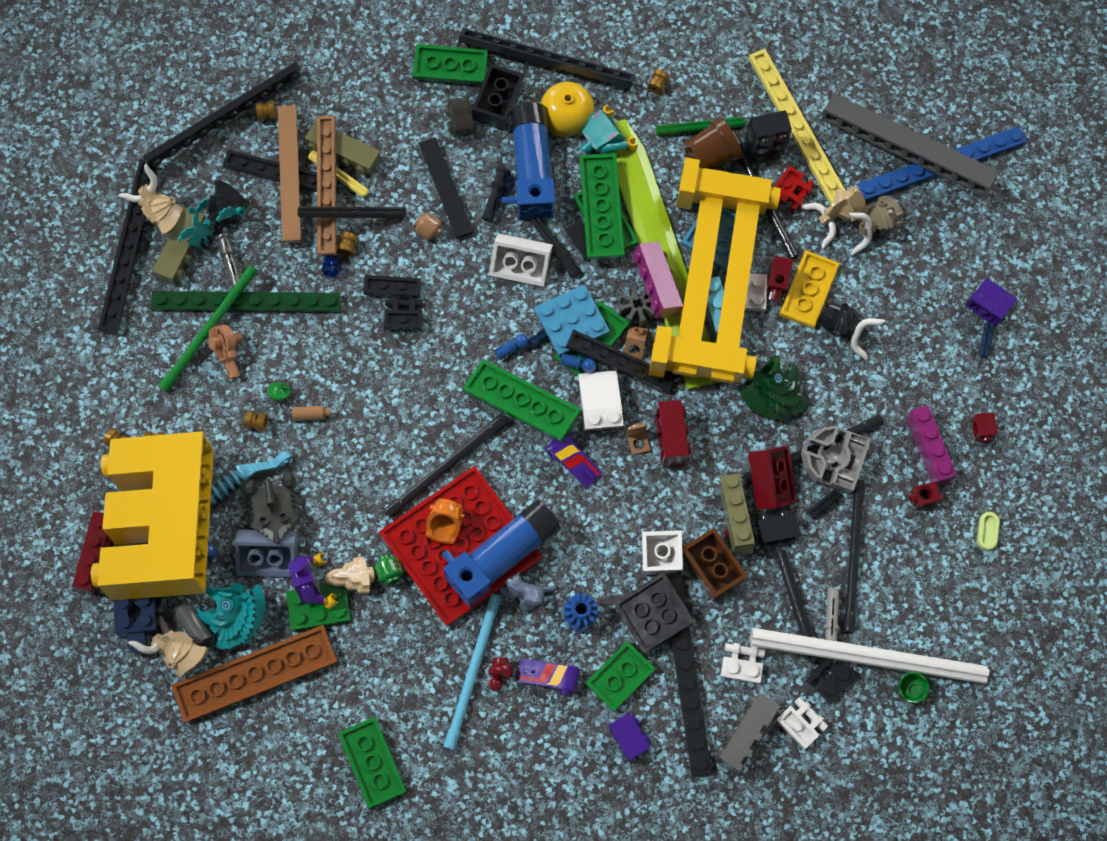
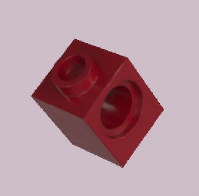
(984, 427)
(930, 489)

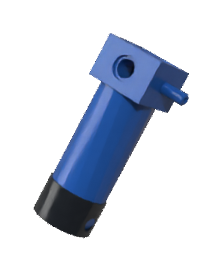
(532, 162)
(500, 552)

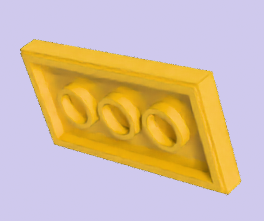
(809, 289)

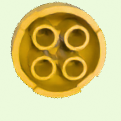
(567, 108)

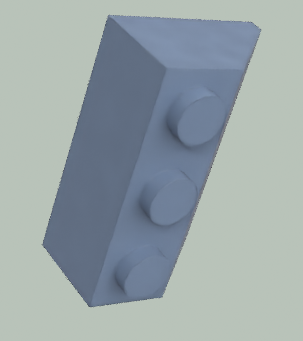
(261, 557)

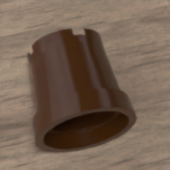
(714, 145)

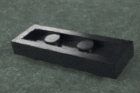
(392, 286)

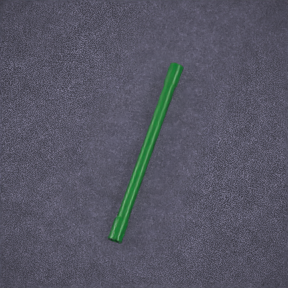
(171, 377)

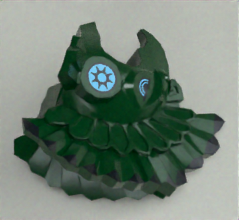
(774, 392)

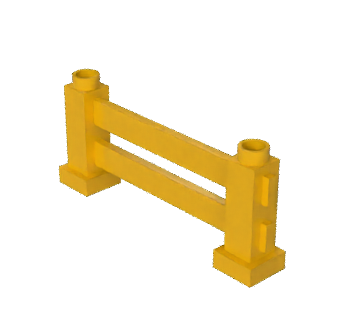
(687, 353)

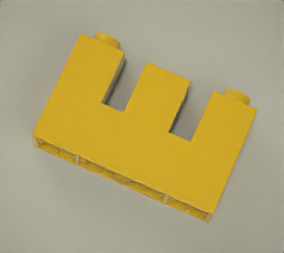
(166, 515)

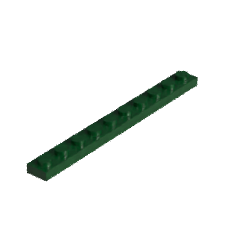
(247, 302)

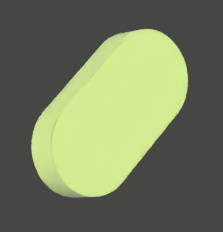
(988, 531)

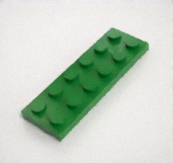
(601, 206)
(522, 400)

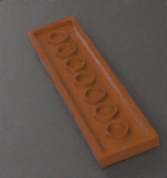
(254, 674)

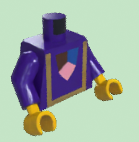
(306, 583)

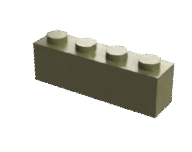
(349, 151)
(176, 254)
(736, 514)

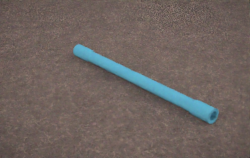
(454, 731)

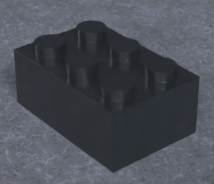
(498, 96)
(767, 136)

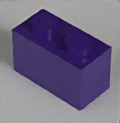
(629, 736)

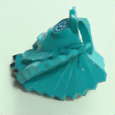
(236, 615)

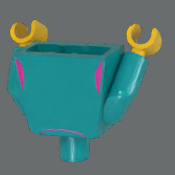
(604, 134)

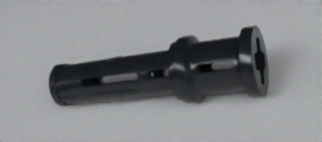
(498, 186)

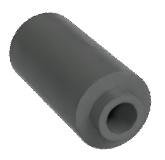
(193, 624)

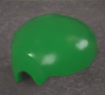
(913, 687)

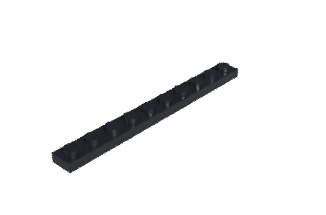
(548, 58)
(217, 118)
(125, 258)
(690, 695)

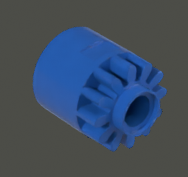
(580, 622)

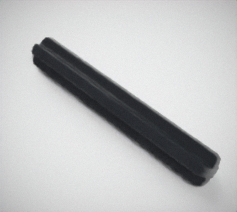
(557, 249)

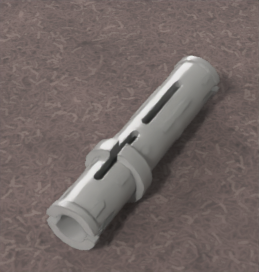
(833, 598)

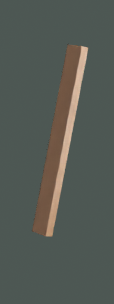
(289, 174)
(326, 184)

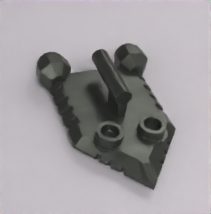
(272, 508)

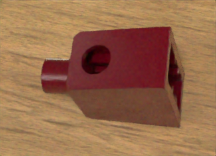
(780, 272)

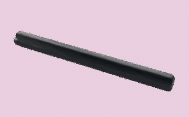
(350, 212)
(795, 597)

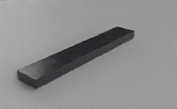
(266, 169)
(445, 188)
(617, 360)

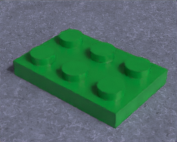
(315, 615)
(620, 676)

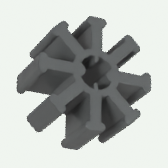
(629, 304)

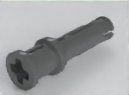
(228, 253)

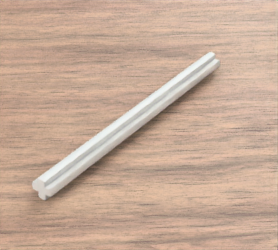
(869, 655)

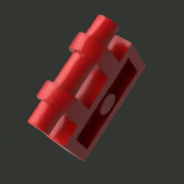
(788, 183)

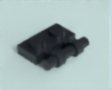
(403, 319)
(834, 683)

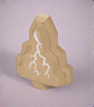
(353, 576)

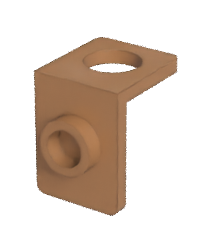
(637, 337)
(638, 431)

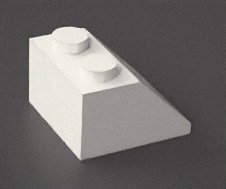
(662, 552)

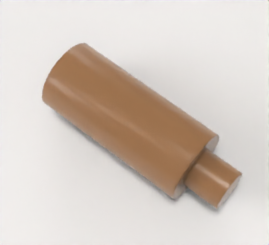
(310, 413)

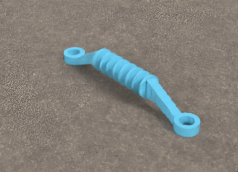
(246, 471)

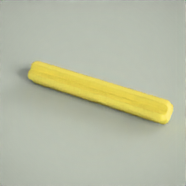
(344, 178)

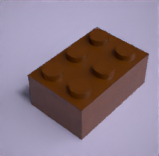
(713, 564)

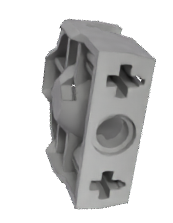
(851, 444)

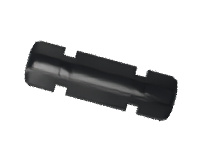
(824, 504)

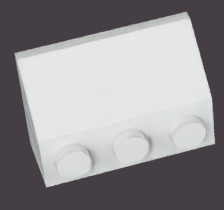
(520, 259)

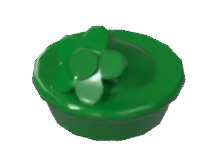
(278, 391)

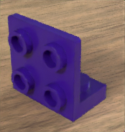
(991, 302)

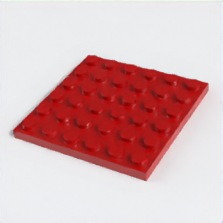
(423, 556)

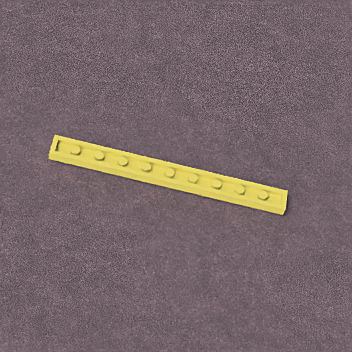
(801, 131)

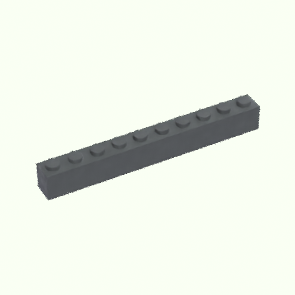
(910, 145)

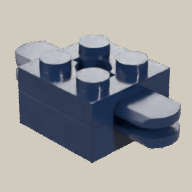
(136, 620)

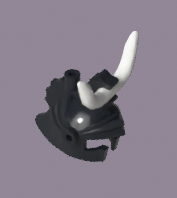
(843, 319)

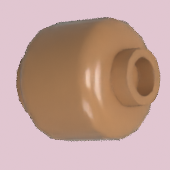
(428, 226)

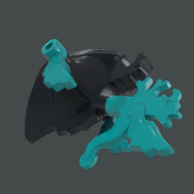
(224, 206)

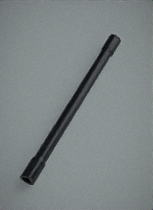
(787, 244)
(866, 425)
(398, 504)
(849, 616)

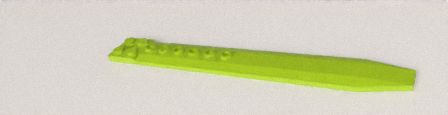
(653, 225)

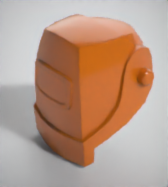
(444, 521)

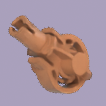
(225, 347)

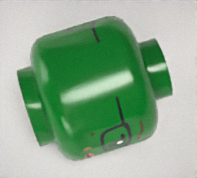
(388, 569)

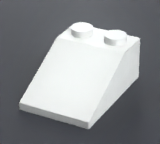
(600, 400)

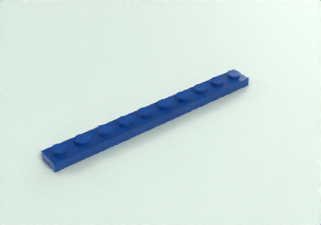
(914, 174)

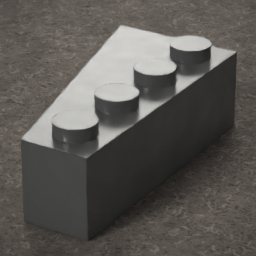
(747, 733)

